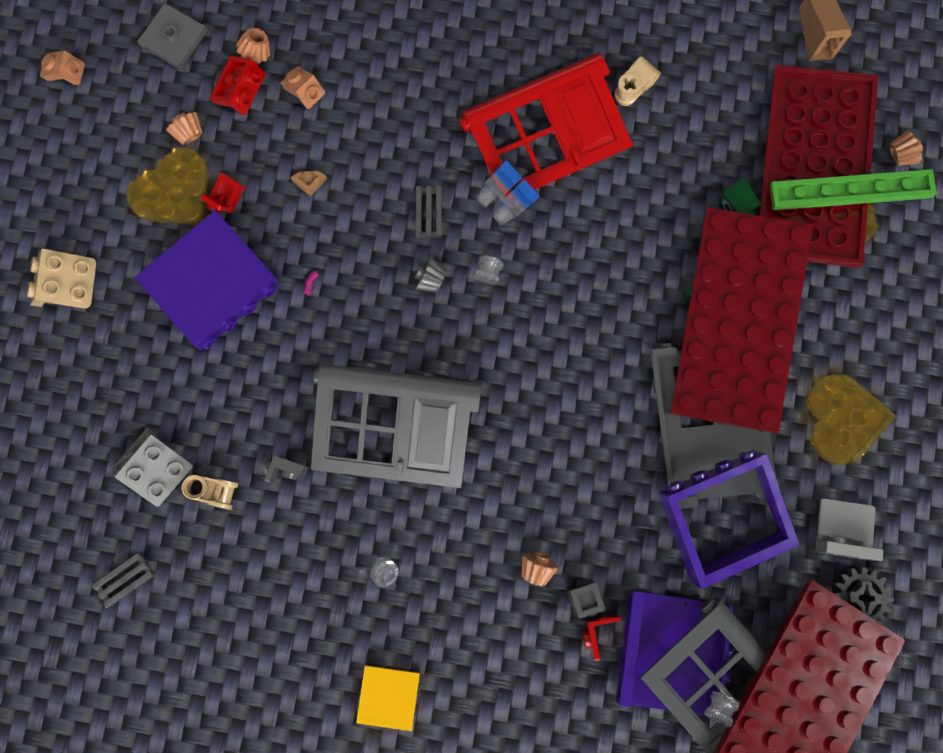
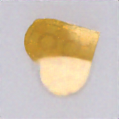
(172, 189)
(846, 418)

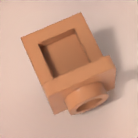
(62, 66)
(304, 86)

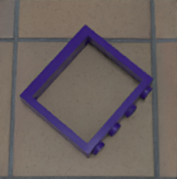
(747, 556)

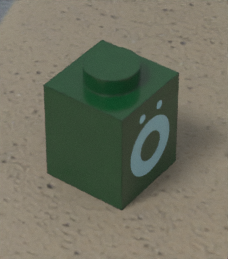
(739, 199)

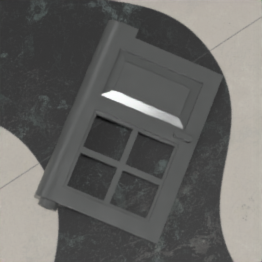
(427, 429)
(702, 446)
(713, 616)

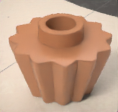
(254, 45)
(185, 128)
(906, 149)
(538, 568)

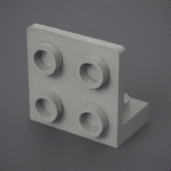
(151, 468)
(846, 530)

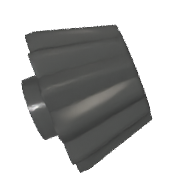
(429, 276)

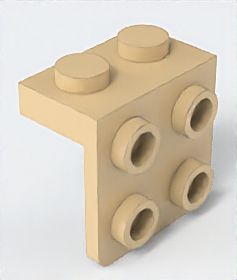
(61, 279)

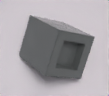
(585, 599)

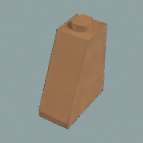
(823, 28)

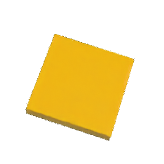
(388, 697)

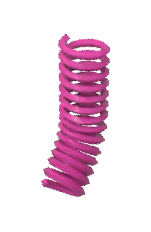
(307, 285)

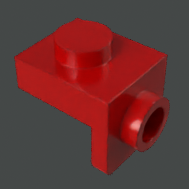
(224, 194)

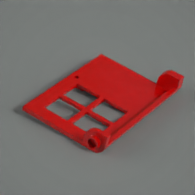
(579, 115)

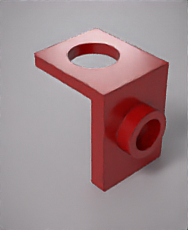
(589, 636)

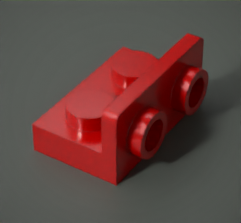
(238, 84)

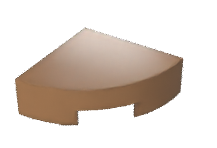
(309, 180)

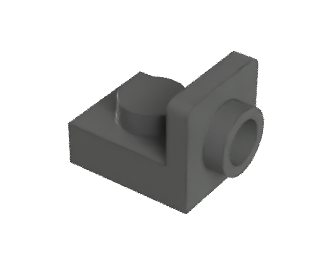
(289, 469)

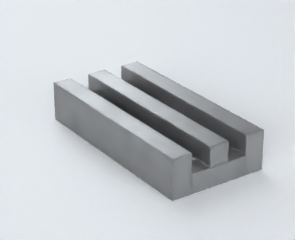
(428, 191)
(104, 593)

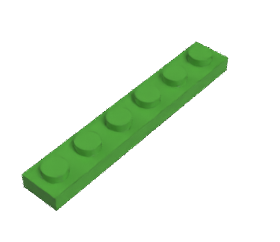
(853, 189)

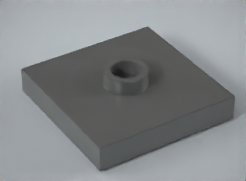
(172, 36)

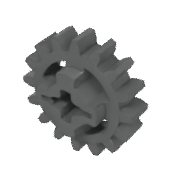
(862, 585)

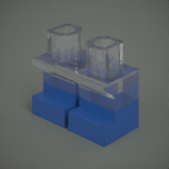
(498, 185)

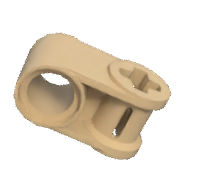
(635, 82)
(214, 491)

